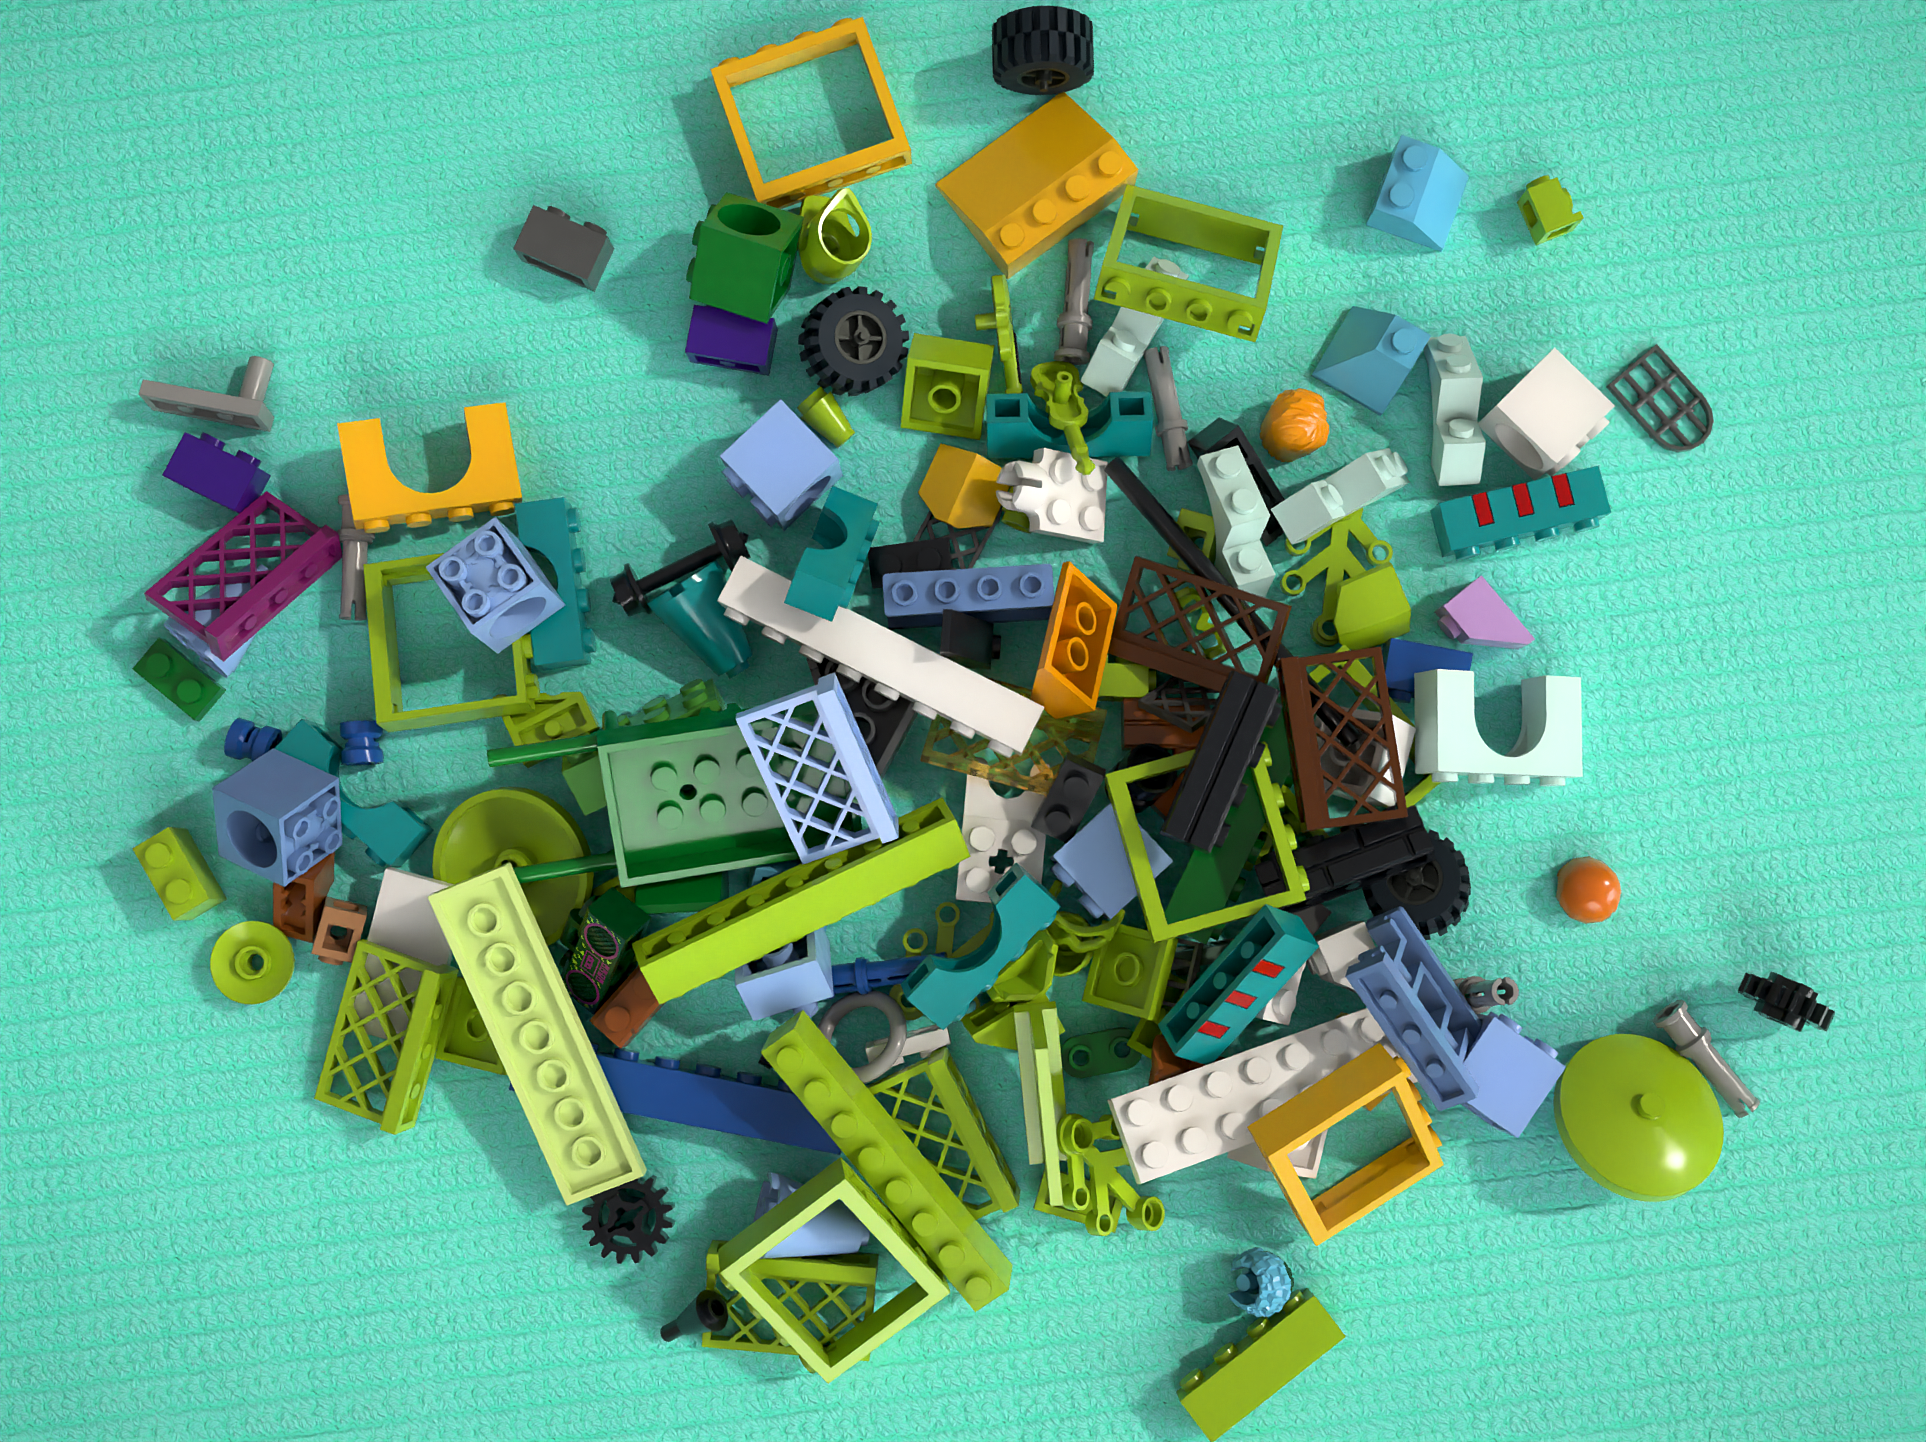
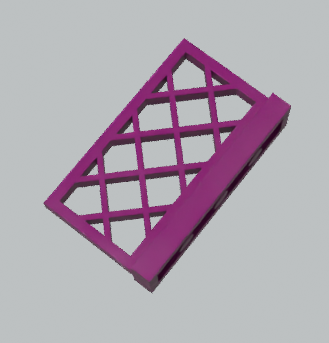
(274, 587)

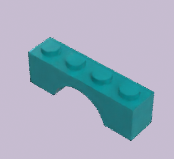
(1113, 429)
(550, 530)
(830, 574)
(389, 830)
(947, 985)

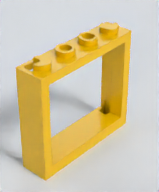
(836, 172)
(1324, 1106)

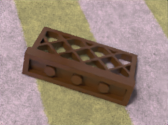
(1176, 660)
(1303, 743)

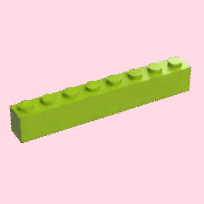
(798, 903)
(888, 1160)

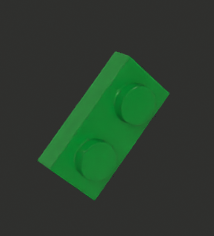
(179, 679)

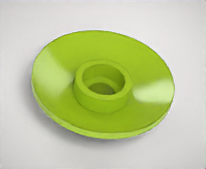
(233, 967)

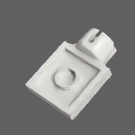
(1057, 495)

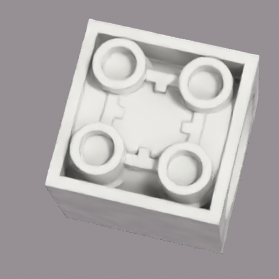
(1547, 416)

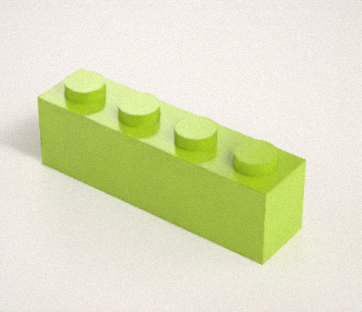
(1258, 1364)

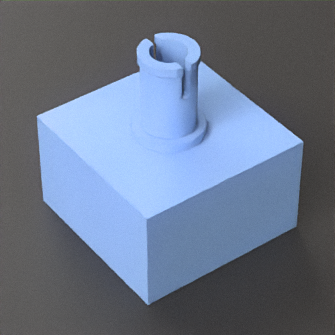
(788, 978)

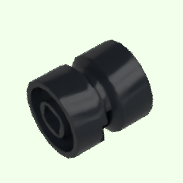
(1146, 791)

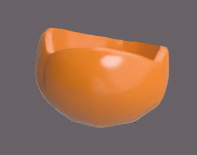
(1588, 890)

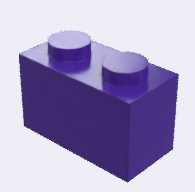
(730, 340)
(215, 474)

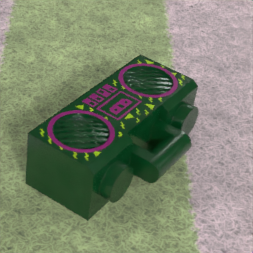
(600, 947)

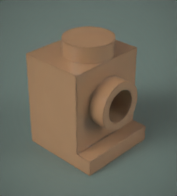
(341, 913)

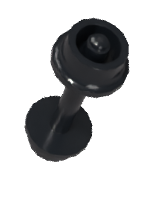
(632, 591)

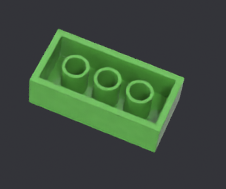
(584, 769)

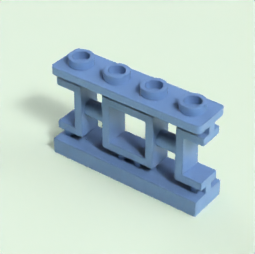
(984, 593)
(1417, 1007)

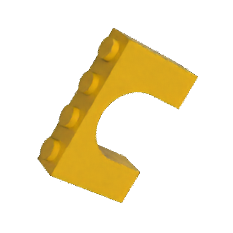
(382, 500)

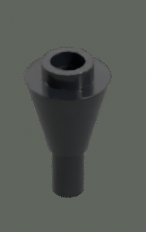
(702, 1315)

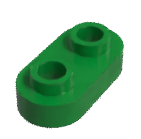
(1101, 1053)

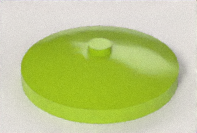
(522, 830)
(1638, 1117)

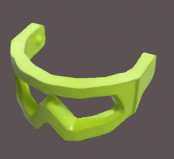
(1185, 596)
(1069, 937)

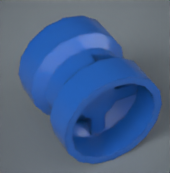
(249, 741)
(361, 743)

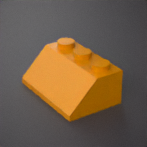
(1074, 646)

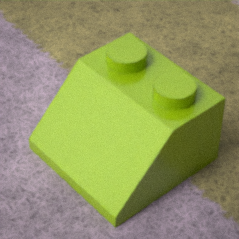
(946, 386)

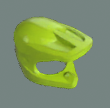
(827, 240)

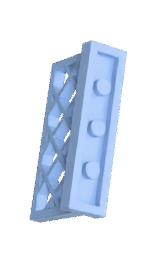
(852, 754)

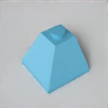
(1371, 357)

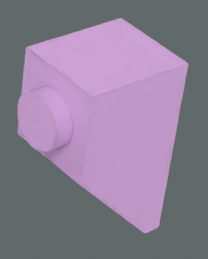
(1482, 618)

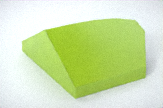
(1371, 608)
(1029, 974)

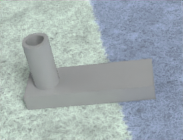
(244, 411)

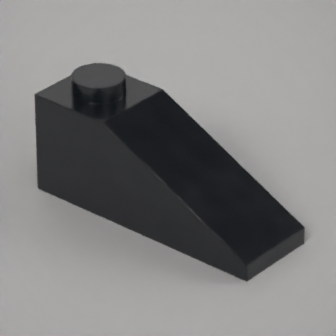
(1225, 434)
(968, 640)

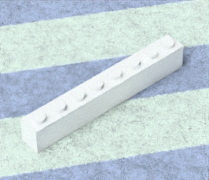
(884, 658)

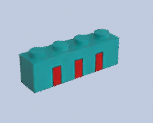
(1520, 512)
(1238, 985)

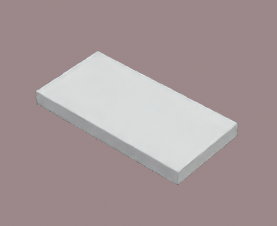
(408, 925)

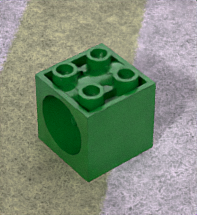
(744, 257)

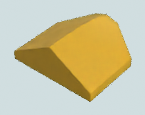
(962, 488)

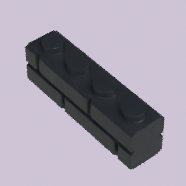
(1220, 762)
(1352, 858)

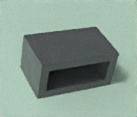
(564, 246)

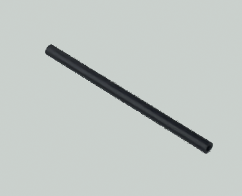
(1203, 567)

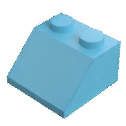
(1418, 194)

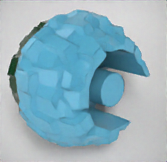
(1263, 1284)

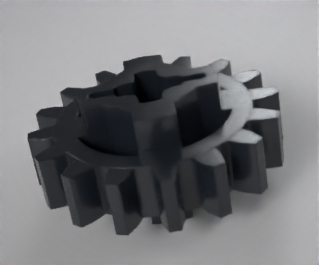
(1786, 1001)
(638, 1230)

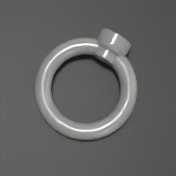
(897, 1023)

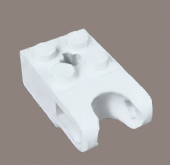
(995, 825)

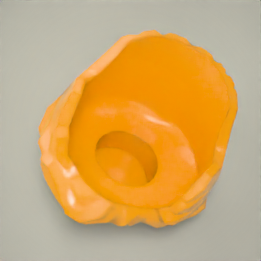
(1294, 425)

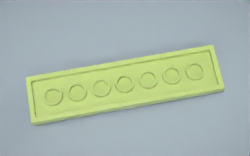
(537, 1033)

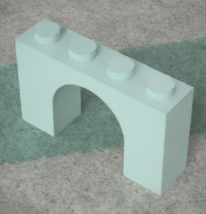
(1451, 745)

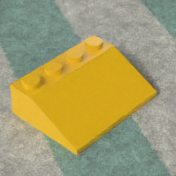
(1038, 183)

